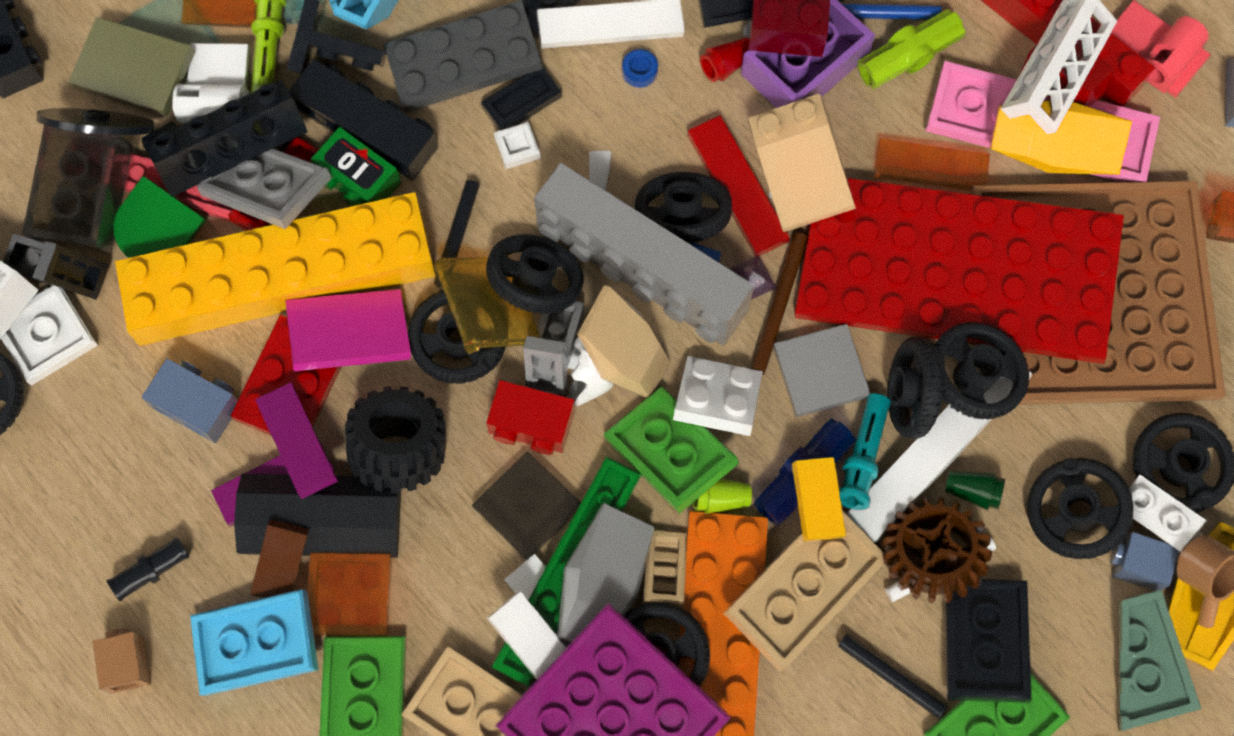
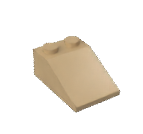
(802, 162)

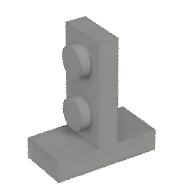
(549, 356)

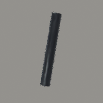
(460, 223)
(892, 676)

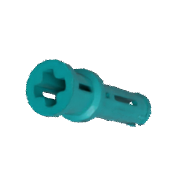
(862, 465)

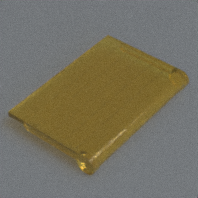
(478, 310)

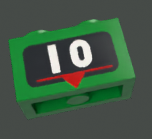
(356, 169)

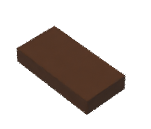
(279, 559)

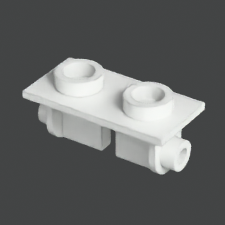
(1164, 514)

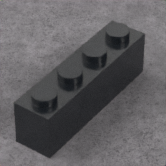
(381, 126)

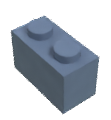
(190, 399)

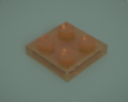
(349, 594)

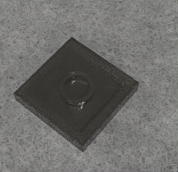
(527, 506)

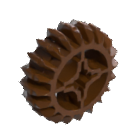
(909, 533)

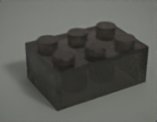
(77, 189)

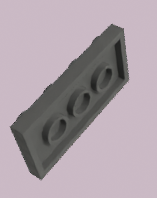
(463, 56)

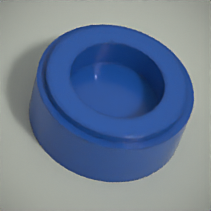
(639, 68)

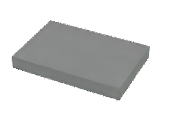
(268, 186)

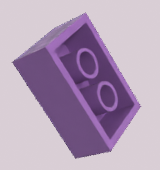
(796, 77)

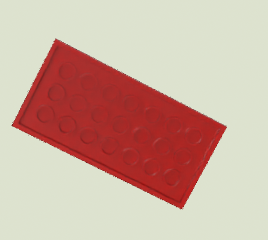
(947, 258)

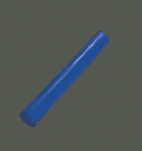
(887, 11)

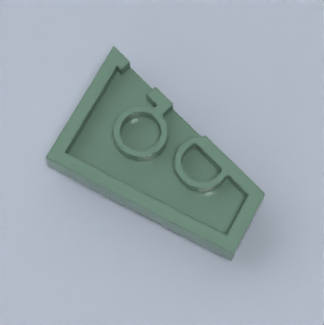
(1151, 664)

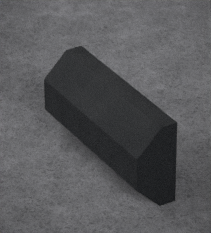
(339, 517)

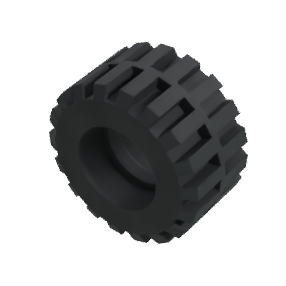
(399, 463)

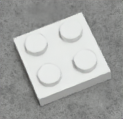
(718, 396)

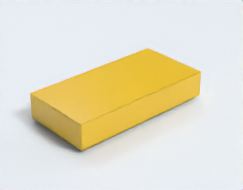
(818, 499)

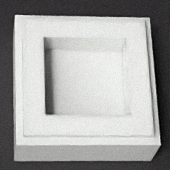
(517, 145)

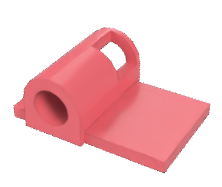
(1155, 38)

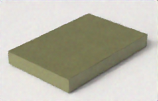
(131, 66)

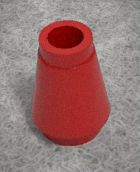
(724, 59)

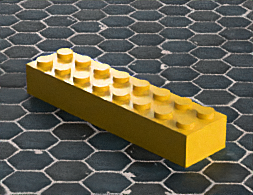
(260, 268)

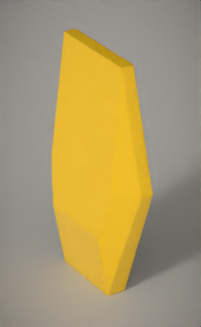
(1083, 144)
(1199, 643)

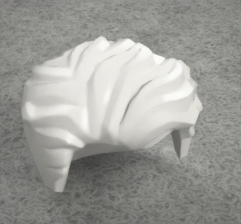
(587, 381)

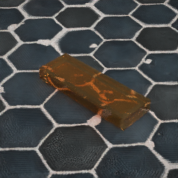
(931, 165)

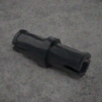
(147, 568)

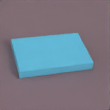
(253, 642)

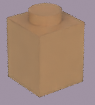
(121, 661)

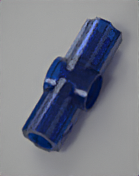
(780, 496)

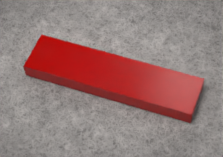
(749, 203)

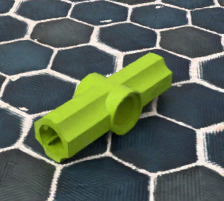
(911, 49)

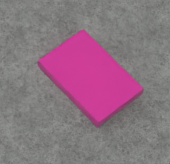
(347, 330)

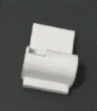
(214, 78)

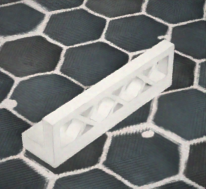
(1055, 52)

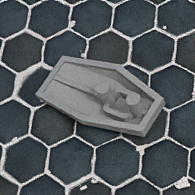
(603, 569)

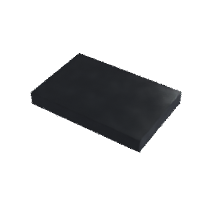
(989, 643)

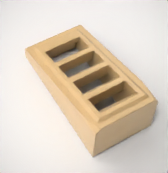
(666, 592)

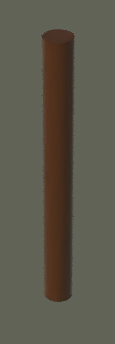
(779, 302)

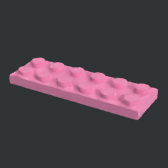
(968, 107)

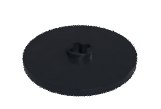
(95, 121)

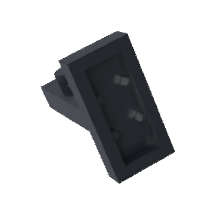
(327, 46)
(56, 265)

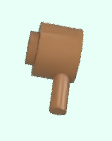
(1210, 570)

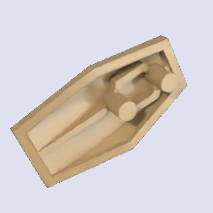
(623, 344)

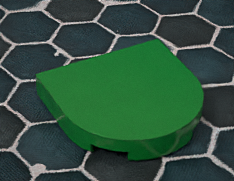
(153, 221)

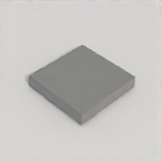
(821, 370)

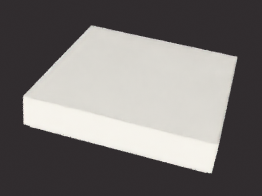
(47, 335)

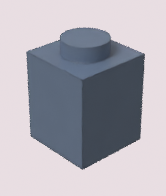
(1144, 561)

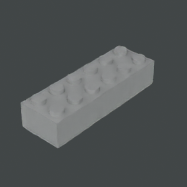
(642, 255)

